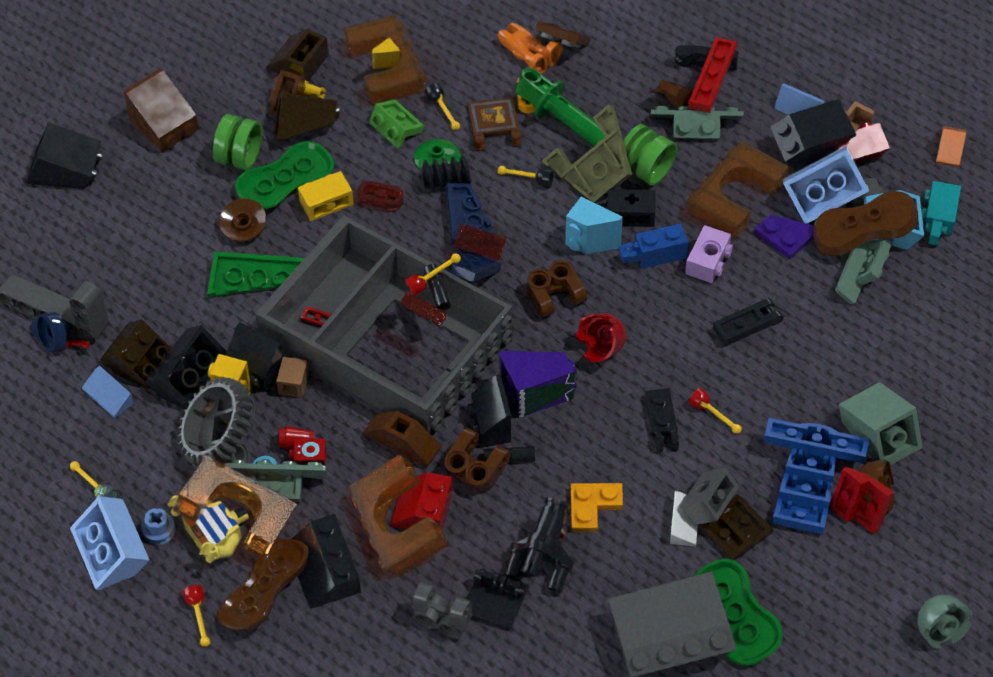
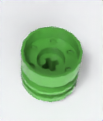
(649, 154)

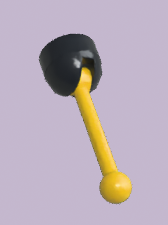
(436, 94)
(543, 176)

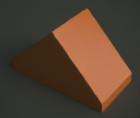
(951, 146)

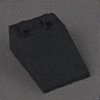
(812, 133)

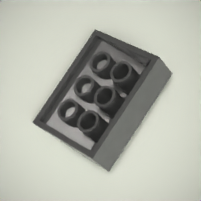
(671, 624)

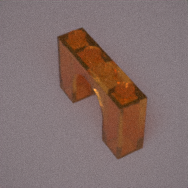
(403, 78)
(741, 164)
(217, 481)
(373, 498)

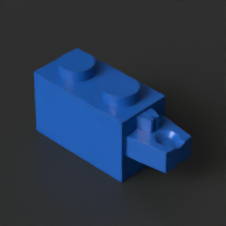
(656, 247)

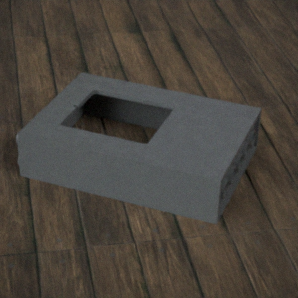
(356, 280)

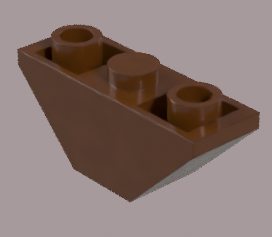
(403, 436)

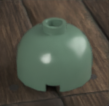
(943, 614)

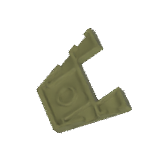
(602, 166)

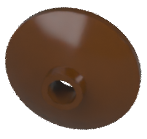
(242, 211)

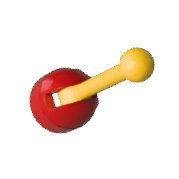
(418, 283)
(701, 400)
(194, 597)

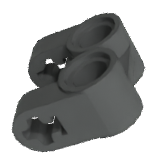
(435, 612)

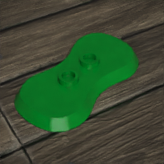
(296, 167)
(753, 628)

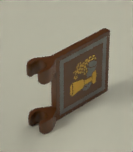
(494, 118)

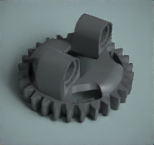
(231, 405)

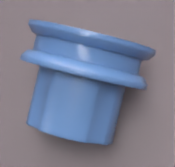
(158, 533)

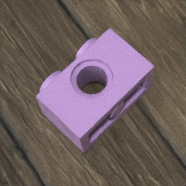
(708, 254)

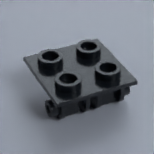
(496, 598)

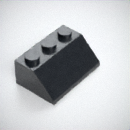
(185, 367)
(329, 568)

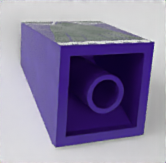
(536, 379)

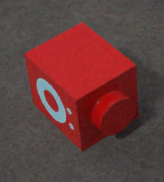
(308, 451)

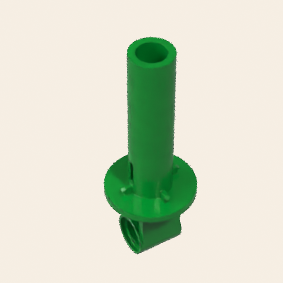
(549, 99)

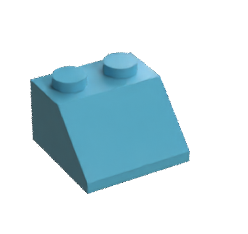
(592, 228)

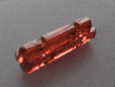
(423, 308)

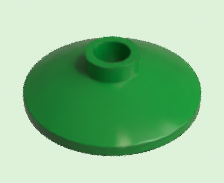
(428, 150)

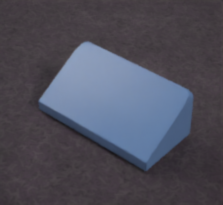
(794, 100)
(107, 392)

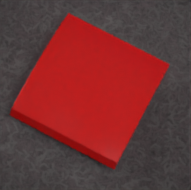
(850, 503)

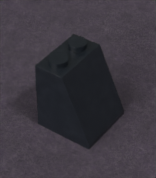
(64, 159)

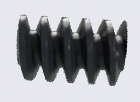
(445, 172)

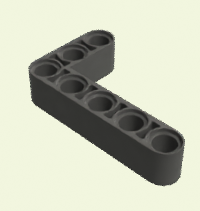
(83, 311)

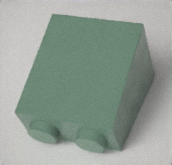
(885, 420)

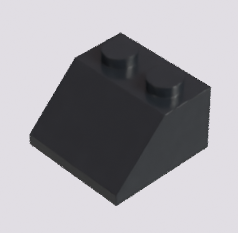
(261, 354)
(491, 413)

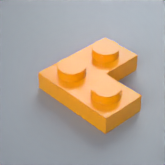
(590, 497)

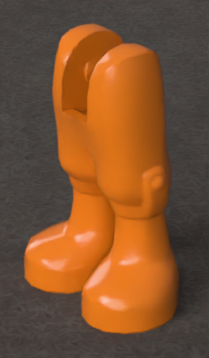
(522, 43)

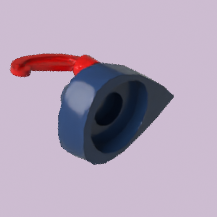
(53, 331)

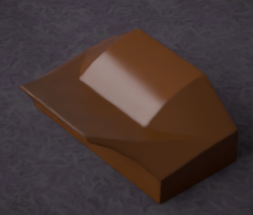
(285, 83)
(675, 92)

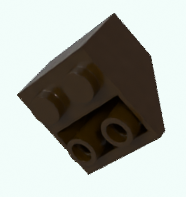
(301, 54)
(135, 353)

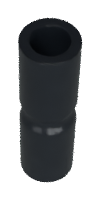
(437, 289)
(518, 454)

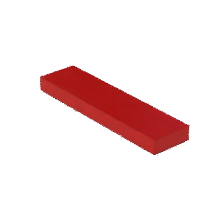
(712, 75)

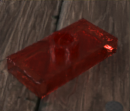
(479, 241)

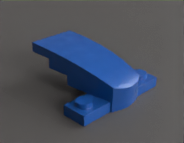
(810, 470)

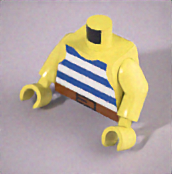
(216, 530)

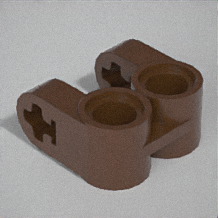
(558, 279)
(461, 451)

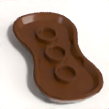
(885, 217)
(255, 597)

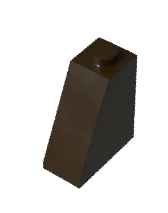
(303, 114)

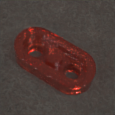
(381, 194)

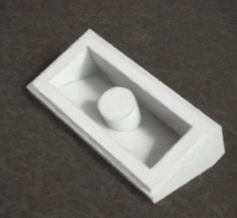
(683, 530)

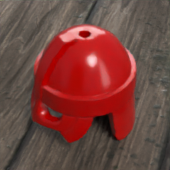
(602, 335)

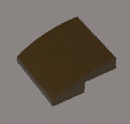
(738, 528)

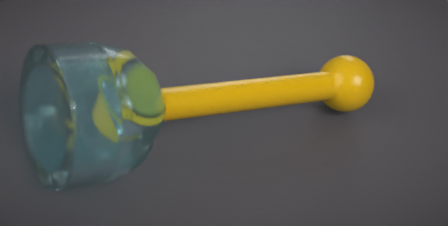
(100, 490)

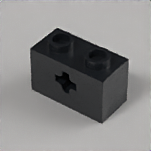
(634, 206)

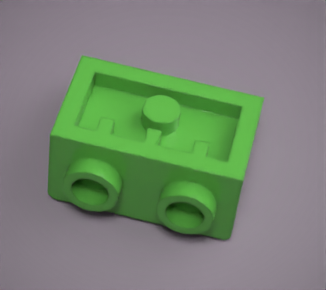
(394, 122)

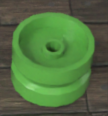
(237, 142)

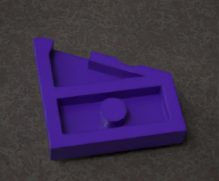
(785, 234)

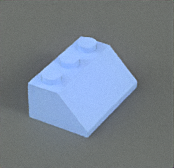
(825, 185)
(109, 542)

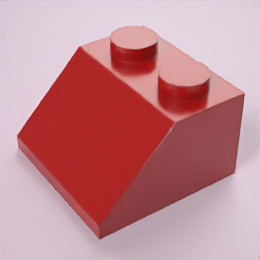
(425, 499)

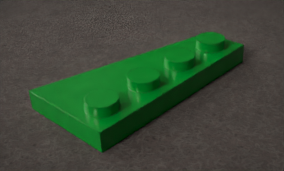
(248, 272)

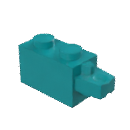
(941, 210)

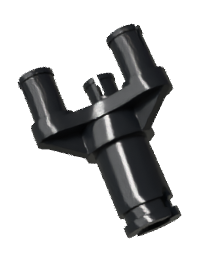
(543, 546)

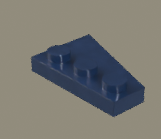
(464, 208)
(474, 266)

